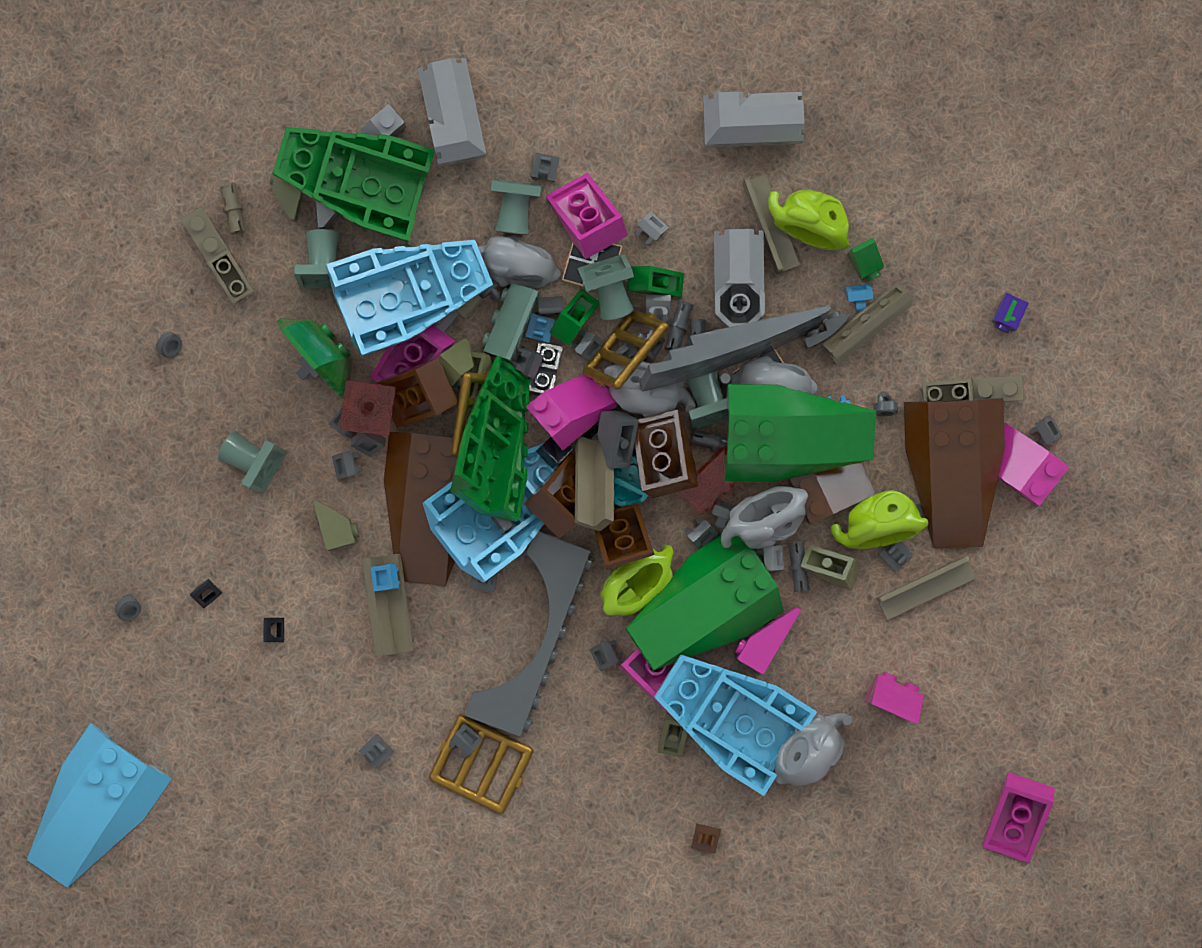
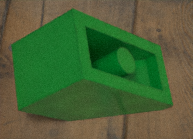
(866, 260)
(656, 281)
(574, 317)

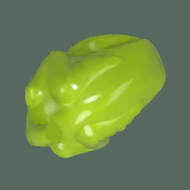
(811, 218)
(881, 522)
(637, 583)

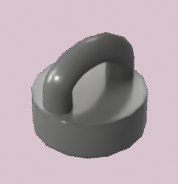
(492, 292)
(169, 344)
(887, 407)
(127, 608)

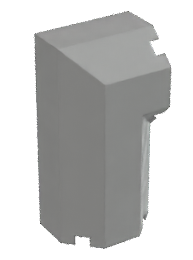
(452, 112)
(753, 120)
(738, 277)

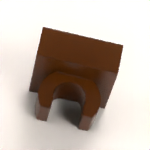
(705, 838)

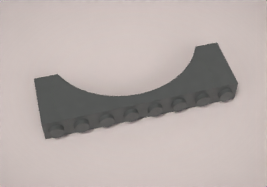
(511, 703)

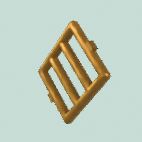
(630, 364)
(463, 404)
(479, 796)

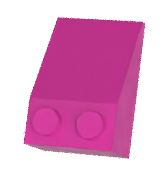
(587, 215)
(408, 354)
(571, 408)
(1029, 467)
(763, 644)
(643, 676)
(895, 698)
(1019, 817)

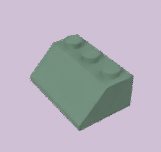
(510, 321)

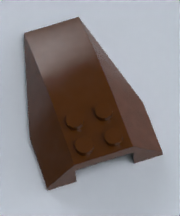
(955, 465)
(414, 472)

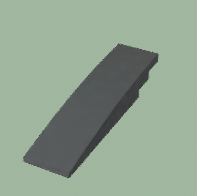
(730, 346)

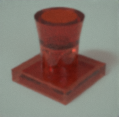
(357, 417)

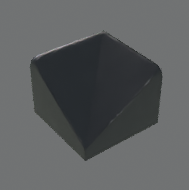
(552, 453)

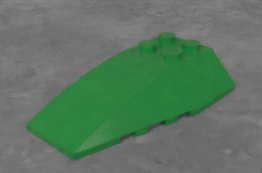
(357, 175)
(319, 350)
(792, 433)
(492, 448)
(707, 604)

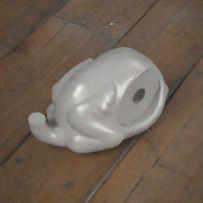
(517, 262)
(766, 371)
(648, 402)
(766, 517)
(811, 752)

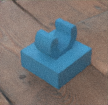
(859, 294)
(539, 328)
(385, 577)

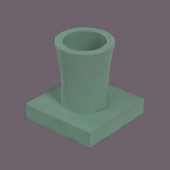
(515, 204)
(321, 251)
(607, 279)
(709, 400)
(256, 462)

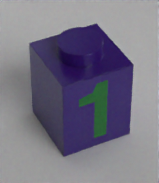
(1009, 313)

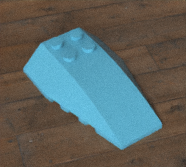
(404, 290)
(474, 537)
(733, 717)
(93, 805)

